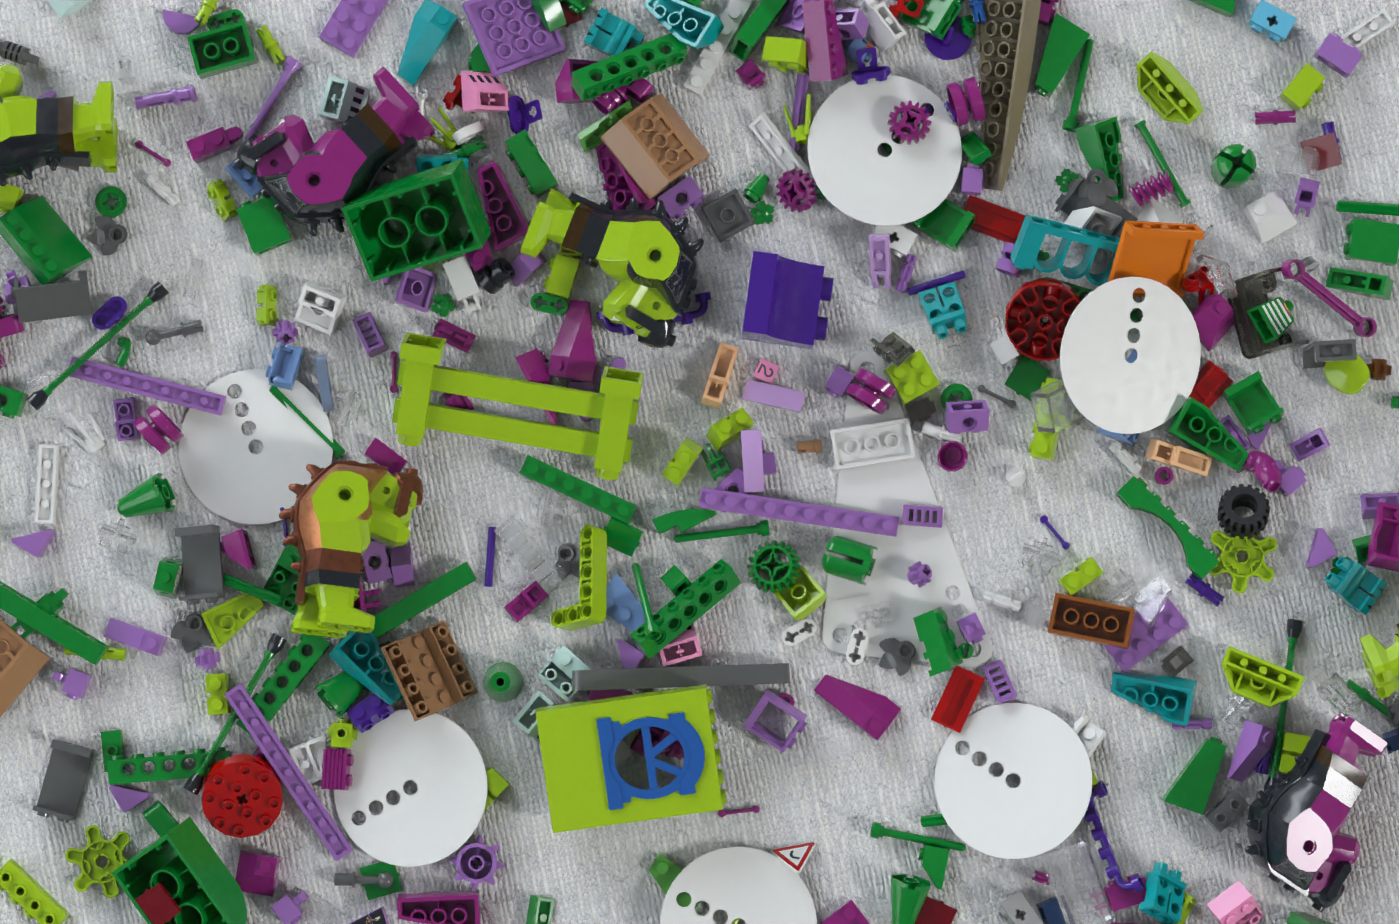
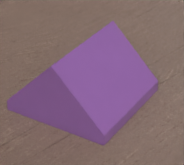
(416, 289)

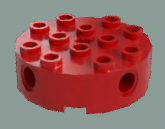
(1025, 314)
(223, 792)

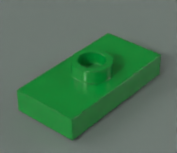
(111, 746)

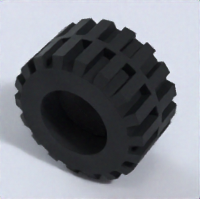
(1248, 498)

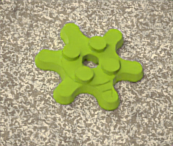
(1252, 566)
(88, 857)

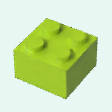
(786, 54)
(911, 378)

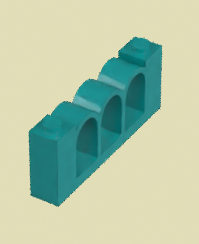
(1031, 238)

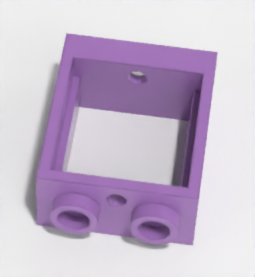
(766, 734)

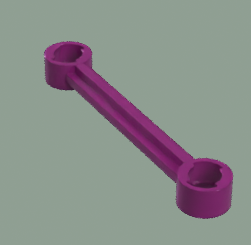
(1329, 298)

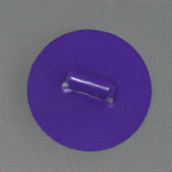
(952, 45)

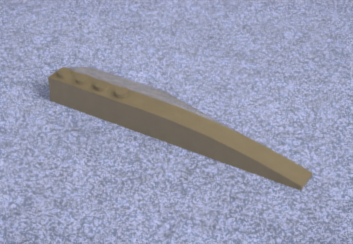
(1005, 69)

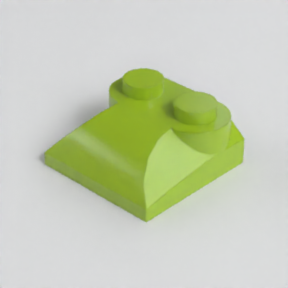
(803, 596)

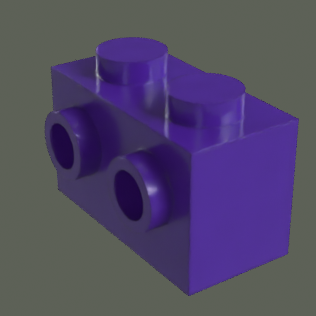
(369, 712)

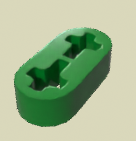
(224, 16)
(547, 308)

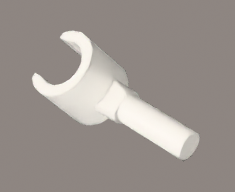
(421, 97)

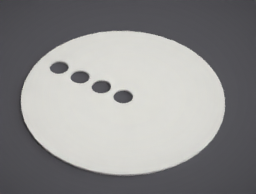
(877, 187)
(1093, 362)
(218, 456)
(1051, 790)
(448, 794)
(744, 885)

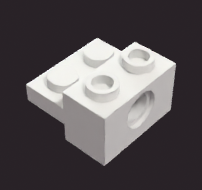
(320, 307)

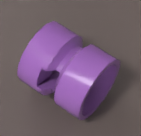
(1005, 263)

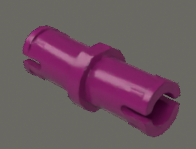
(1275, 117)

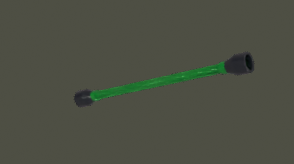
(39, 398)
(1294, 629)
(195, 782)

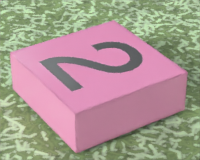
(765, 371)

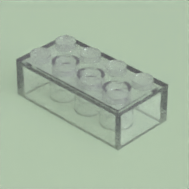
(1054, 408)
(1077, 885)

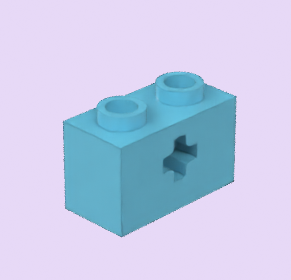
(1281, 21)

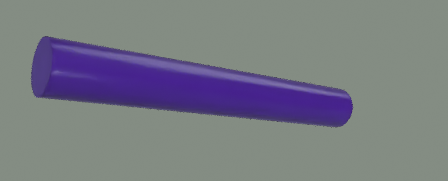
(935, 283)
(490, 557)

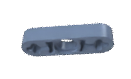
(324, 382)

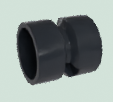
(496, 275)

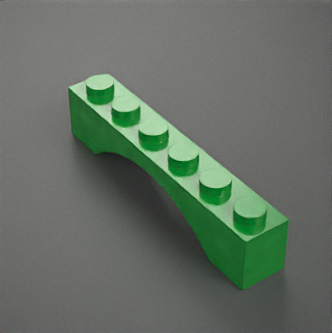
(578, 489)
(1138, 497)

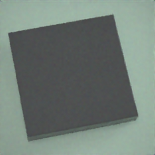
(727, 215)

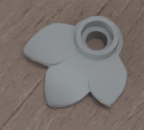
(1310, 265)

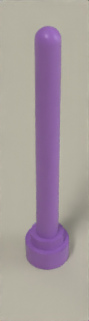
(291, 67)

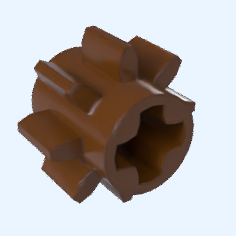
(1379, 369)

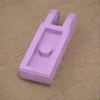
(880, 259)

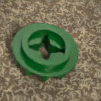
(103, 197)
(955, 389)

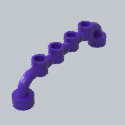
(687, 317)
(1106, 851)

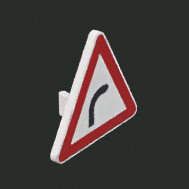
(795, 855)

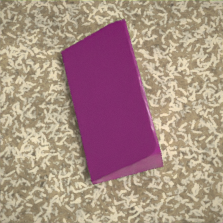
(385, 456)

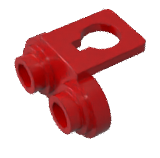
(903, 9)
(454, 98)
(1198, 282)

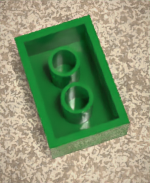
(222, 50)

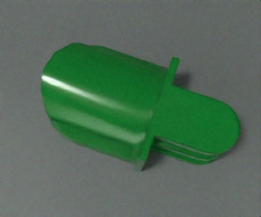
(716, 462)

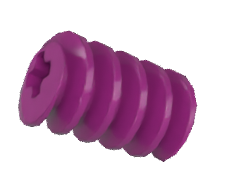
(1152, 188)

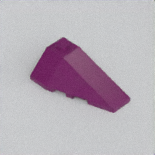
(618, 183)
(574, 349)
(535, 370)
(864, 707)

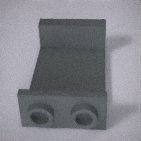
(1071, 202)
(52, 300)
(1326, 351)
(201, 563)
(64, 781)

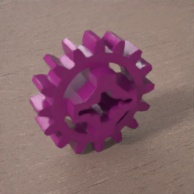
(906, 114)
(796, 190)

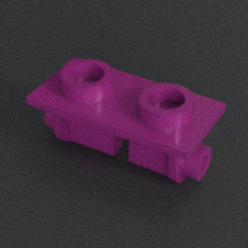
(454, 335)

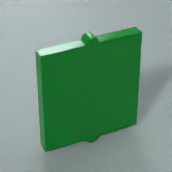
(1026, 377)
(622, 536)
(374, 890)

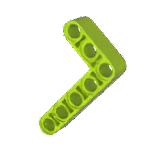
(592, 583)

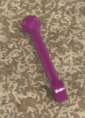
(139, 144)
(393, 388)
(755, 809)

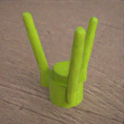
(802, 132)
(449, 141)

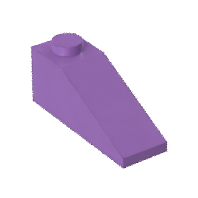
(135, 637)
(1251, 748)

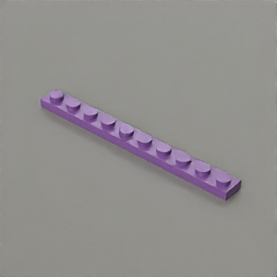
(798, 512)
(288, 772)

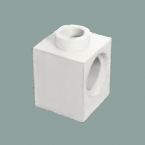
(1005, 351)

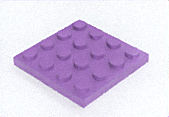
(511, 34)

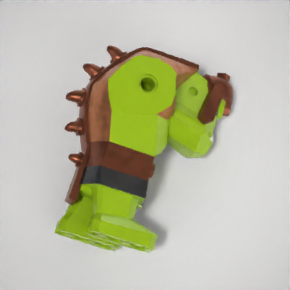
(332, 531)

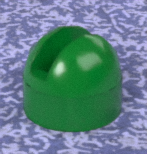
(970, 650)

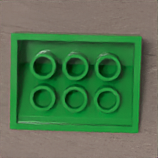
(42, 240)

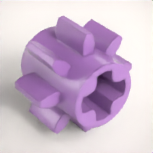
(285, 332)
(919, 574)
(207, 659)

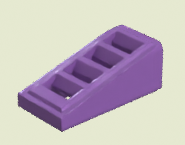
(377, 349)
(905, 516)
(1004, 698)

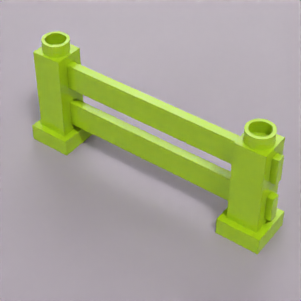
(416, 413)

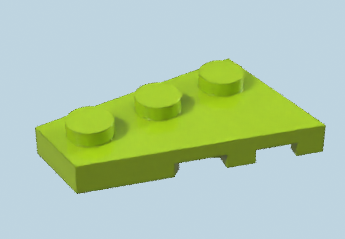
(229, 617)

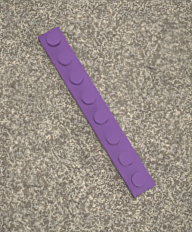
(150, 387)

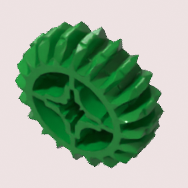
(773, 550)

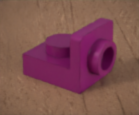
(751, 74)
(458, 401)

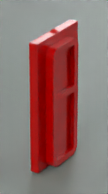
(995, 220)
(1210, 384)
(957, 699)

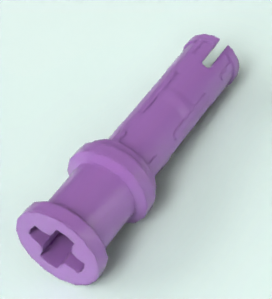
(174, 96)

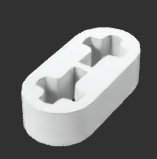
(468, 133)
(802, 636)
(861, 648)

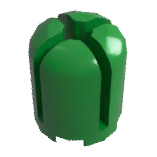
(1244, 163)
(853, 550)

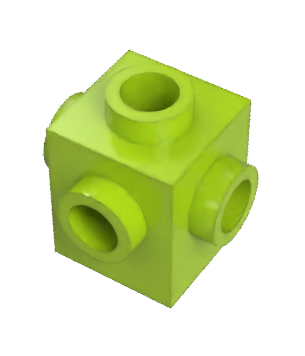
(337, 739)

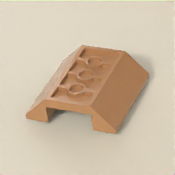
(654, 145)
(18, 664)
(429, 671)

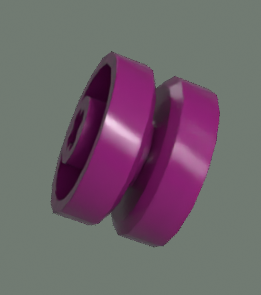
(966, 101)
(872, 388)
(156, 431)

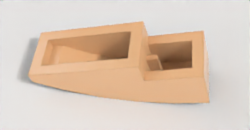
(719, 375)
(1178, 457)

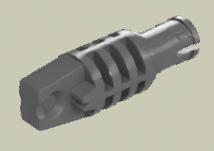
(17, 53)

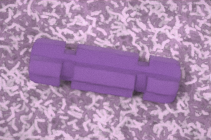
(906, 272)
(1195, 723)

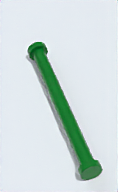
(1161, 162)

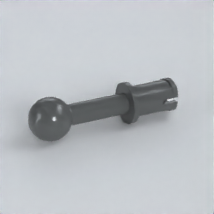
(153, 336)
(347, 879)

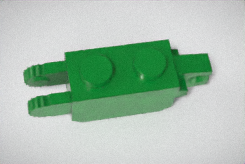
(51, 602)

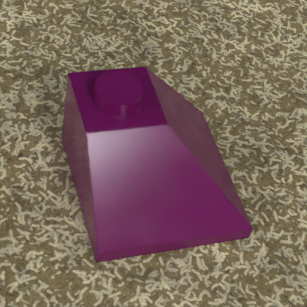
(564, 90)
(1213, 320)
(238, 548)
(257, 873)

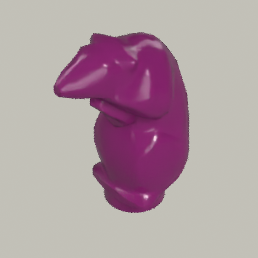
(1265, 470)

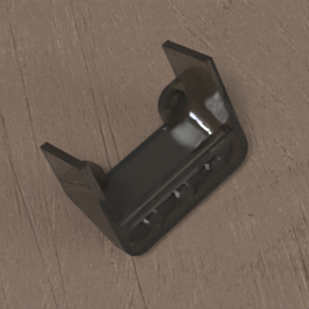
(1251, 293)

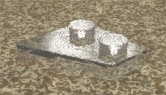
(1219, 275)
(1151, 599)

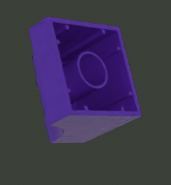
(785, 301)

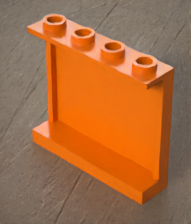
(1155, 252)

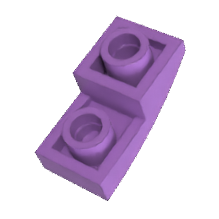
(125, 416)

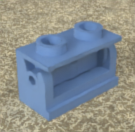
(284, 366)

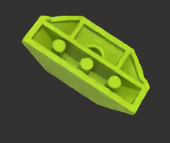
(1167, 90)
(1259, 679)

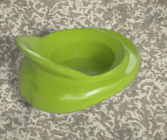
(1348, 375)

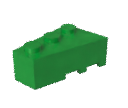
(530, 164)
(938, 641)

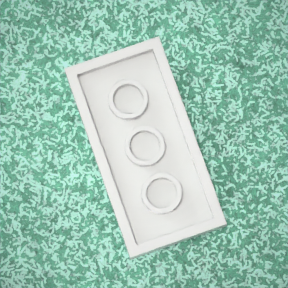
(872, 444)

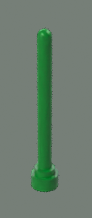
(1071, 121)
(760, 528)
(652, 630)
(879, 830)

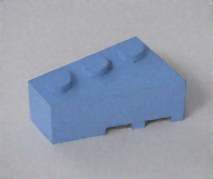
(623, 605)

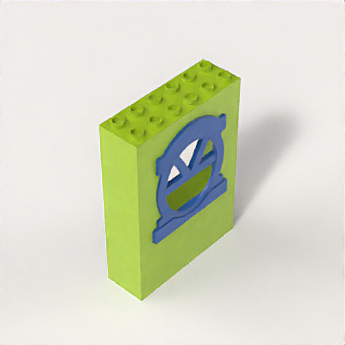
(581, 769)

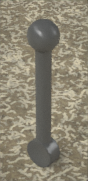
(1011, 403)

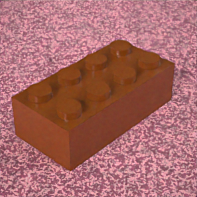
(1092, 621)

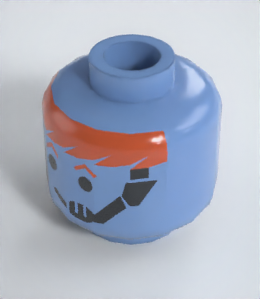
(855, 44)

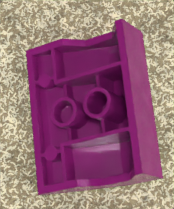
(1384, 539)

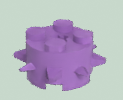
(485, 871)

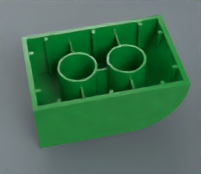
(417, 220)
(189, 873)

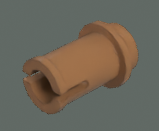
(809, 446)

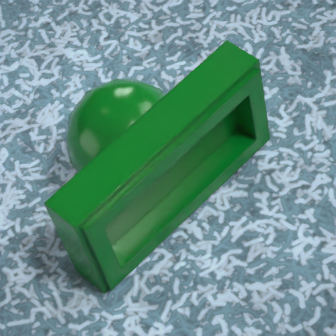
(974, 148)

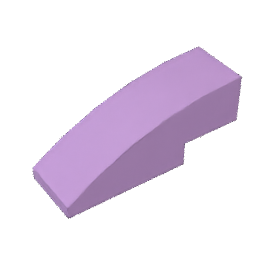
(773, 396)
(752, 461)

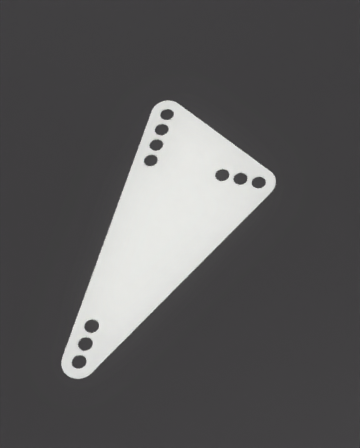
(885, 490)

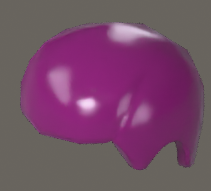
(952, 456)

